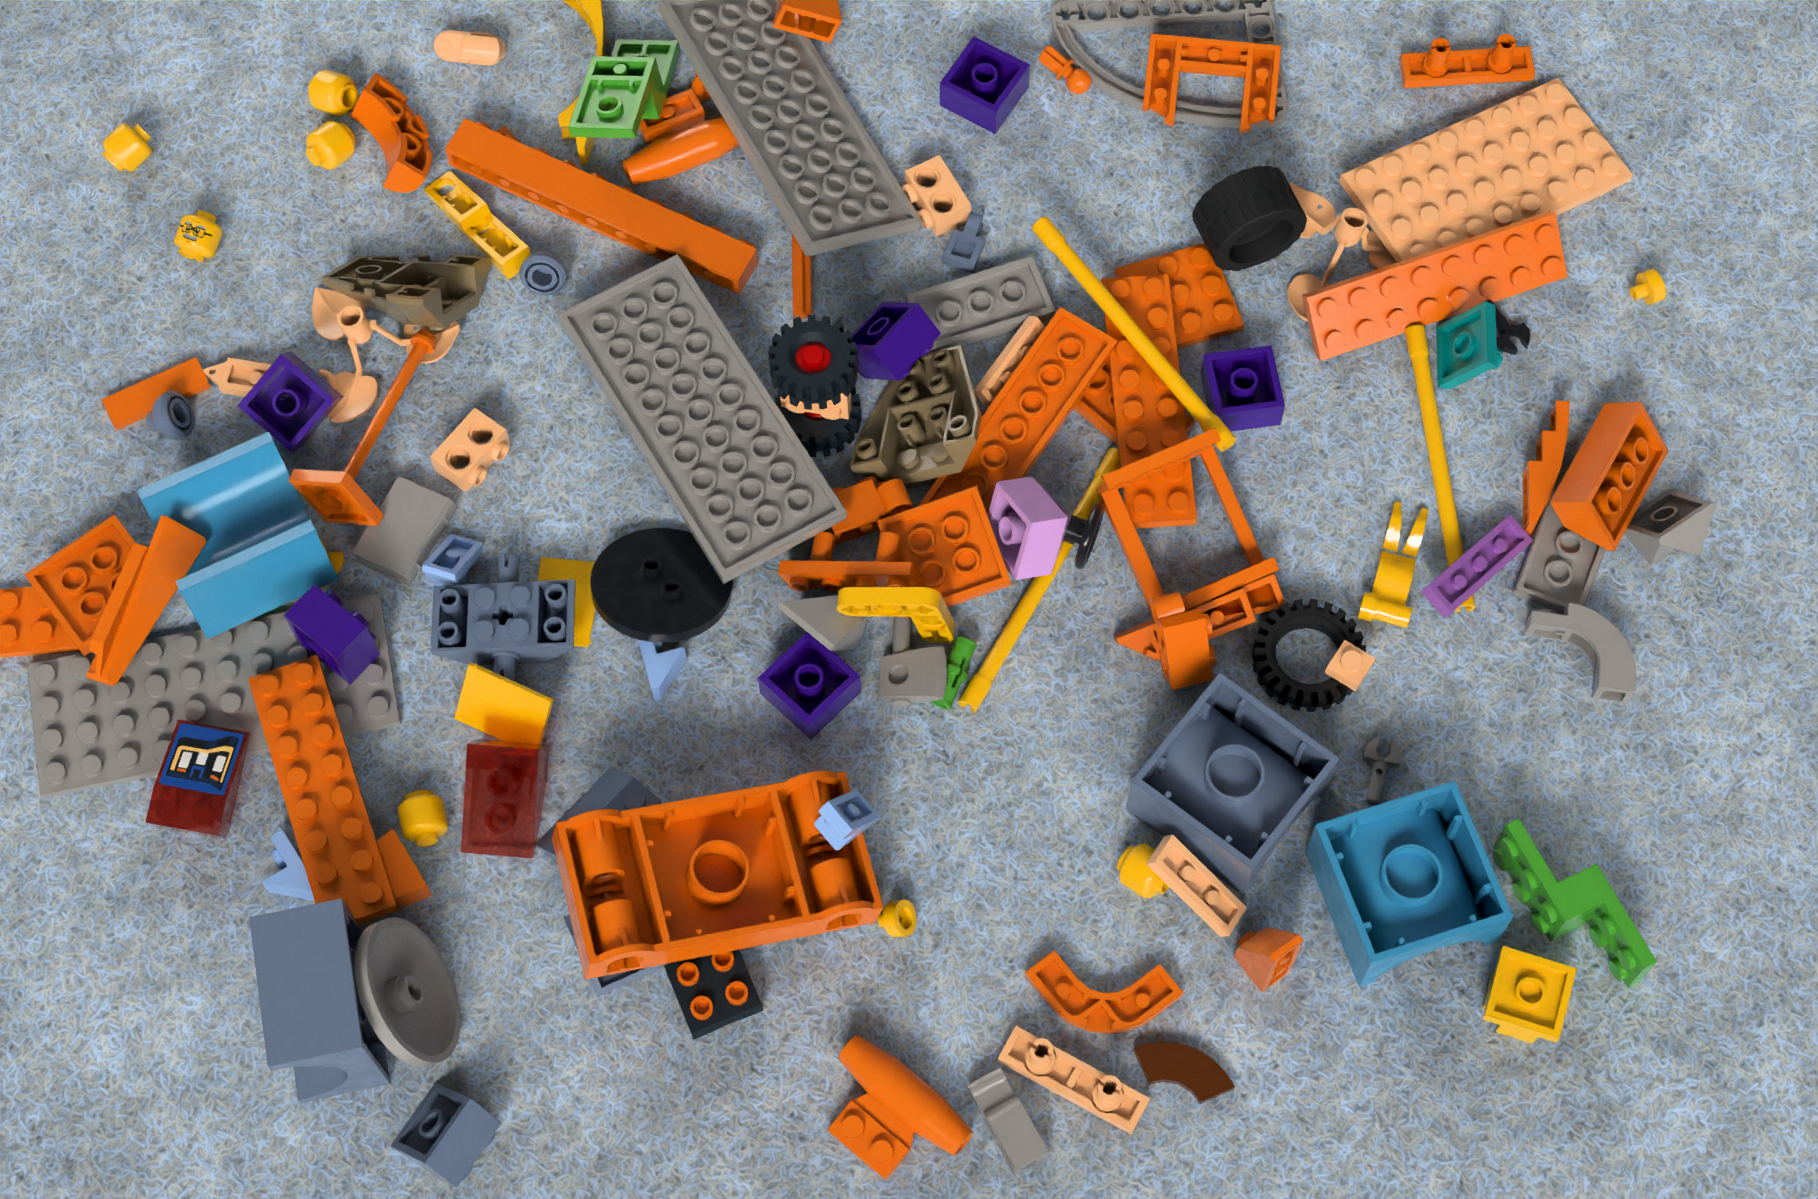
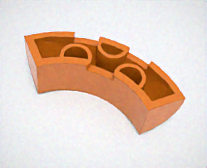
(398, 131)

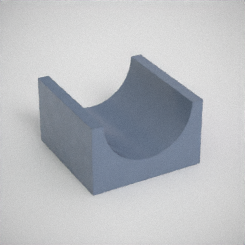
(1231, 781)
(313, 1001)

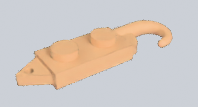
(239, 376)

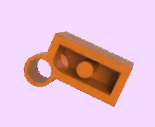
(867, 504)
(1182, 641)

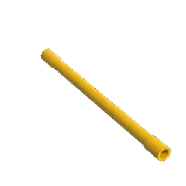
(1057, 243)
(1419, 355)
(982, 680)

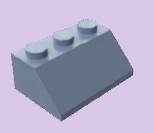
(611, 791)

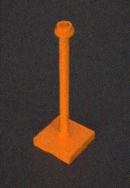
(336, 493)

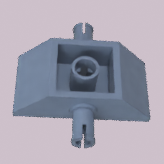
(472, 618)

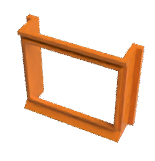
(1131, 543)

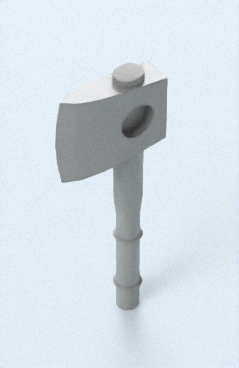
(911, 674)

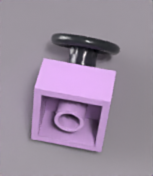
(1034, 526)

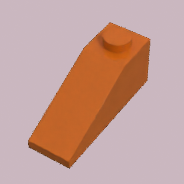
(1267, 955)

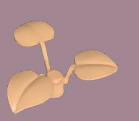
(1348, 232)
(340, 315)

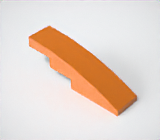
(1541, 474)

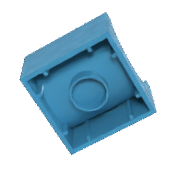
(256, 534)
(1406, 880)

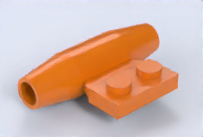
(678, 141)
(896, 1106)

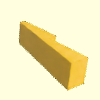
(473, 217)

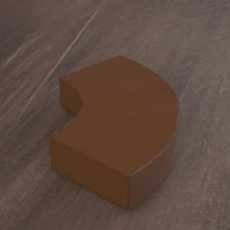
(1185, 1067)

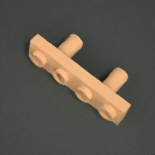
(1073, 1079)

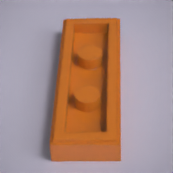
(137, 400)

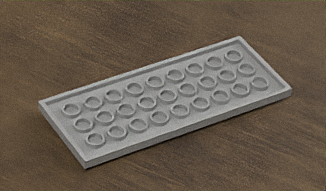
(792, 124)
(702, 418)
(120, 733)

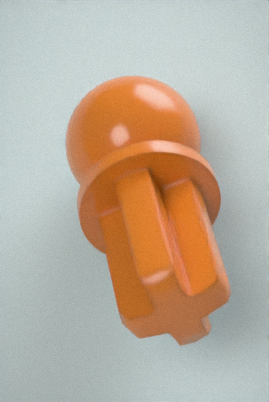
(1077, 80)

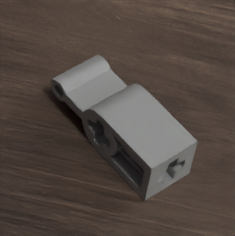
(1008, 1121)

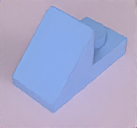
(452, 560)
(661, 666)
(845, 818)
(292, 877)

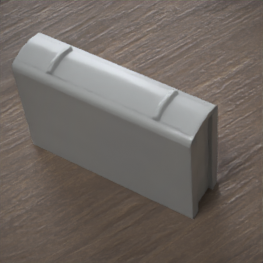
(407, 531)

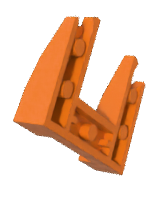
(1245, 60)

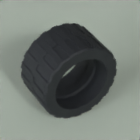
(1249, 218)

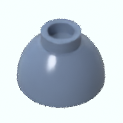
(543, 273)
(171, 415)

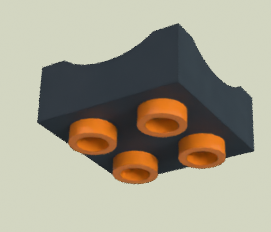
(713, 991)

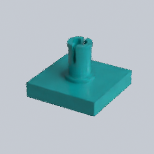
(1467, 346)

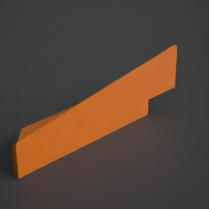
(141, 596)
(1225, 613)

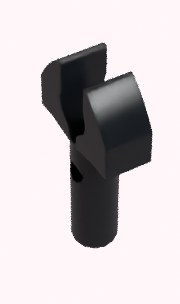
(1506, 329)

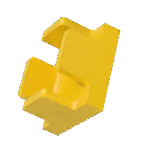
(1528, 995)

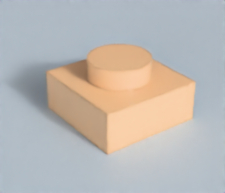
(1350, 665)

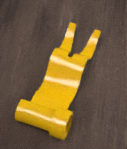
(1394, 574)

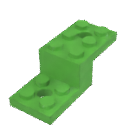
(624, 88)
(1572, 904)

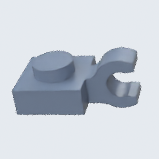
(965, 247)

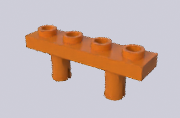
(1467, 67)
(835, 575)

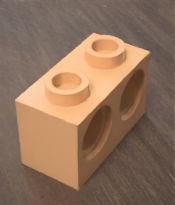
(942, 195)
(464, 447)

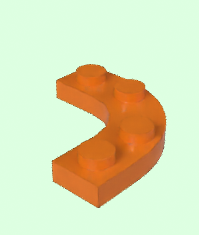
(1097, 1010)

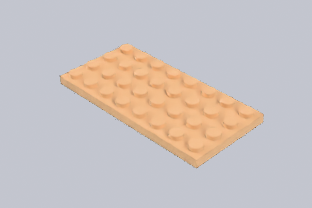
(1486, 173)

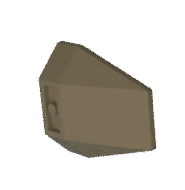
(921, 422)

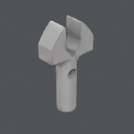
(1379, 768)

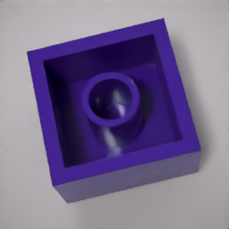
(984, 85)
(893, 340)
(1243, 387)
(290, 401)
(333, 633)
(809, 685)

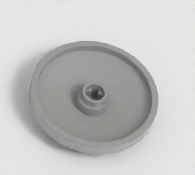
(407, 992)

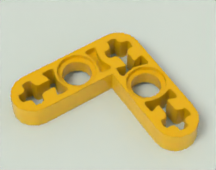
(920, 603)

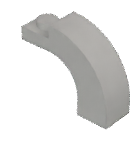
(1599, 640)

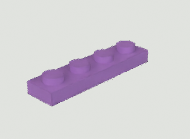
(1477, 566)

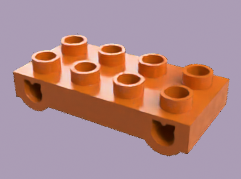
(710, 875)

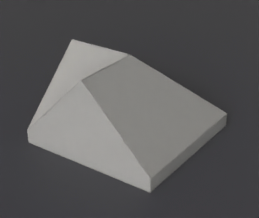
(1670, 524)
(825, 623)

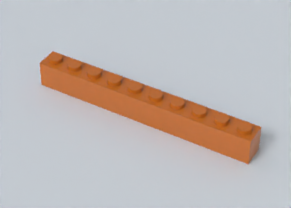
(601, 205)

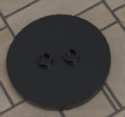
(658, 586)

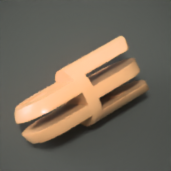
(469, 47)

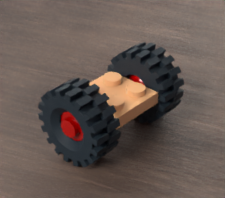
(815, 382)

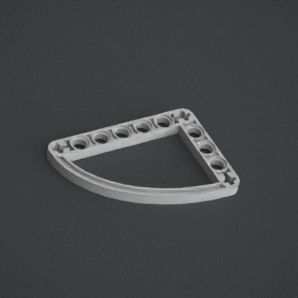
(1209, 12)

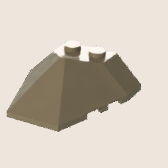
(415, 290)

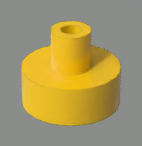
(1649, 286)
(898, 918)

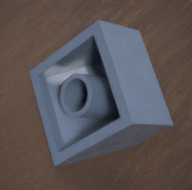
(447, 1134)

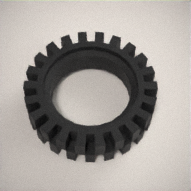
(1291, 619)

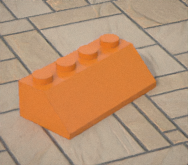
(1610, 474)

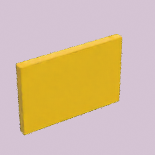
(584, 608)
(502, 707)

